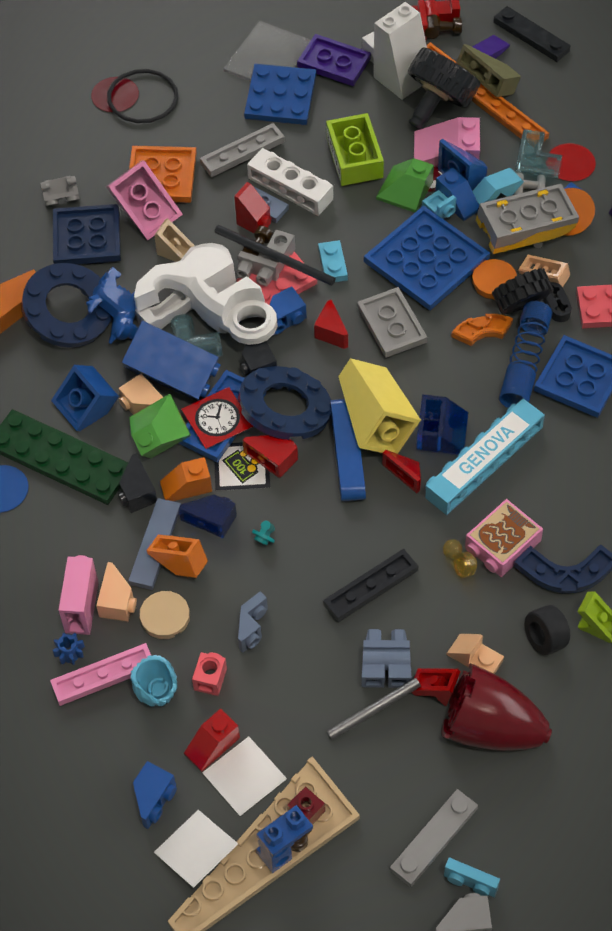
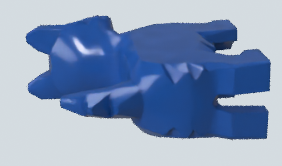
(117, 303)

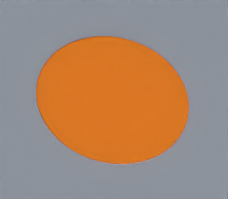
(584, 207)

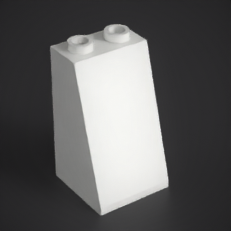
(396, 44)

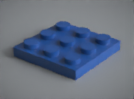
(280, 94)
(577, 376)

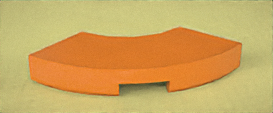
(485, 326)

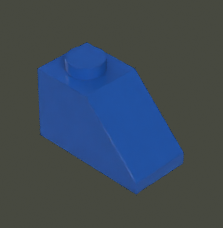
(455, 184)

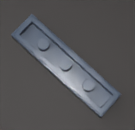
(161, 522)

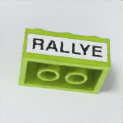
(354, 149)

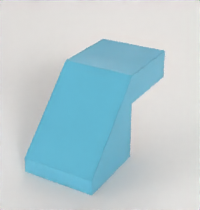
(501, 182)

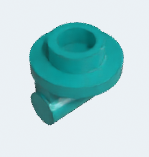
(263, 536)

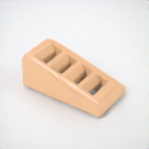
(559, 270)

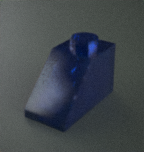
(210, 514)

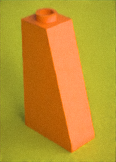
(11, 299)

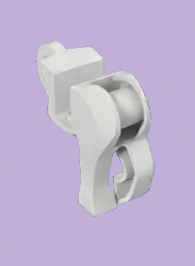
(208, 285)

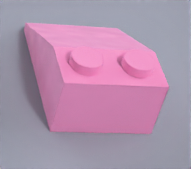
(459, 131)
(144, 199)

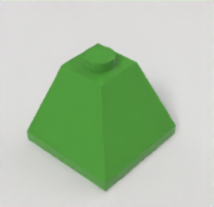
(407, 184)
(158, 427)

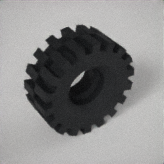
(521, 290)

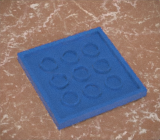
(426, 257)

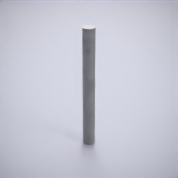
(374, 708)

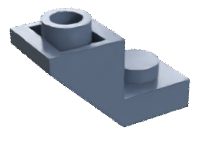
(249, 629)

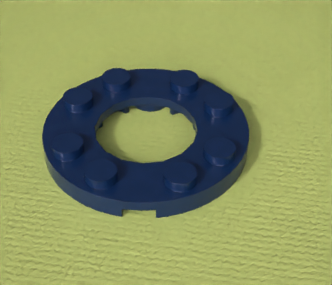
(50, 328)
(282, 426)

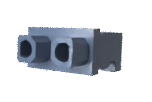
(386, 656)

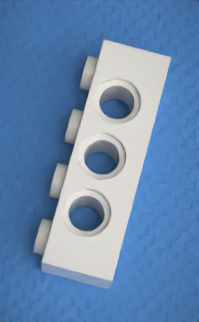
(290, 181)

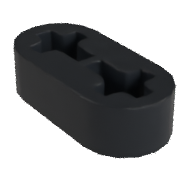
(561, 300)

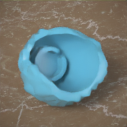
(154, 681)

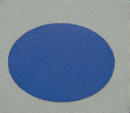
(12, 487)

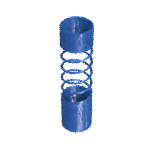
(518, 376)

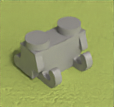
(59, 189)

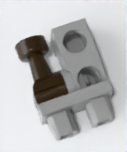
(261, 265)

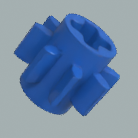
(67, 641)

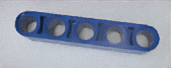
(347, 454)

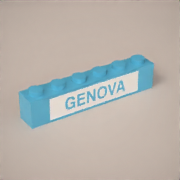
(484, 456)

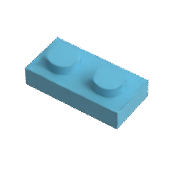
(333, 260)
(463, 874)

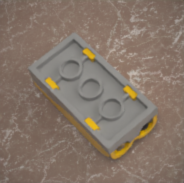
(527, 218)

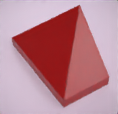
(404, 469)

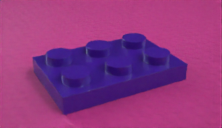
(334, 59)

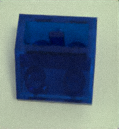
(441, 425)

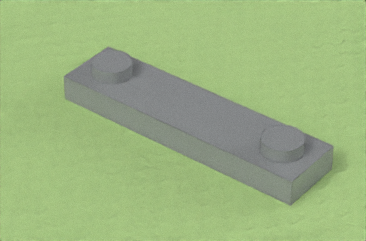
(242, 150)
(433, 838)

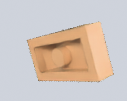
(469, 649)

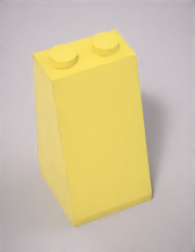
(377, 407)

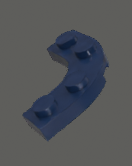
(564, 578)

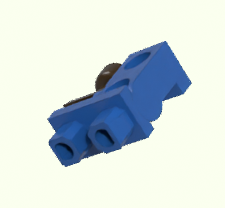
(282, 836)

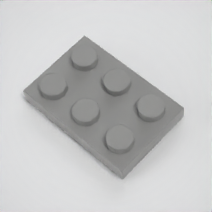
(392, 322)

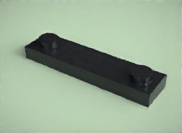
(531, 34)
(370, 585)

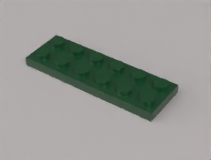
(61, 457)

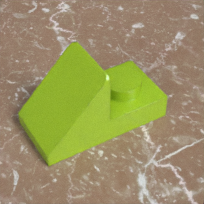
(596, 617)

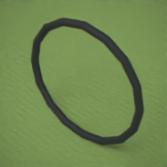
(138, 71)

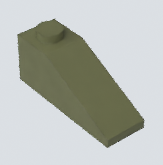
(491, 73)

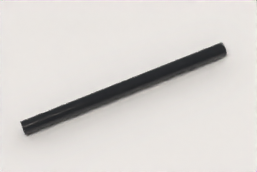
(275, 255)

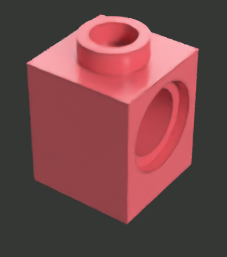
(209, 682)

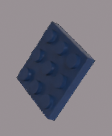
(86, 234)

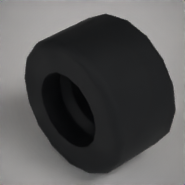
(547, 629)

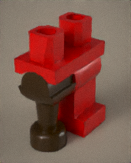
(439, 17)

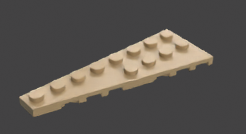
(244, 872)

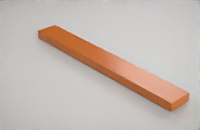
(500, 108)

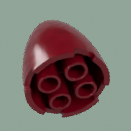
(493, 714)

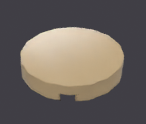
(164, 614)

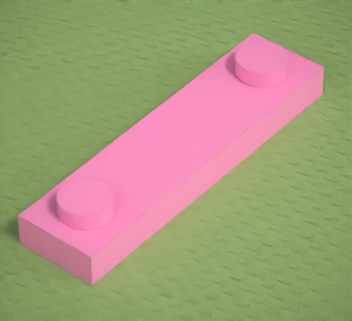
(98, 675)

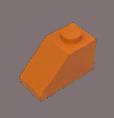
(187, 480)
(179, 554)

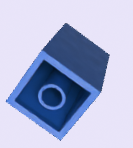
(171, 361)

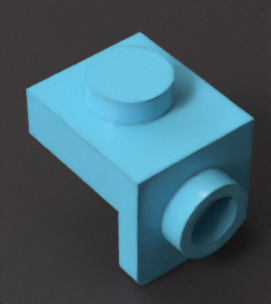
(440, 204)

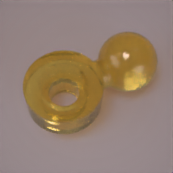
(464, 562)

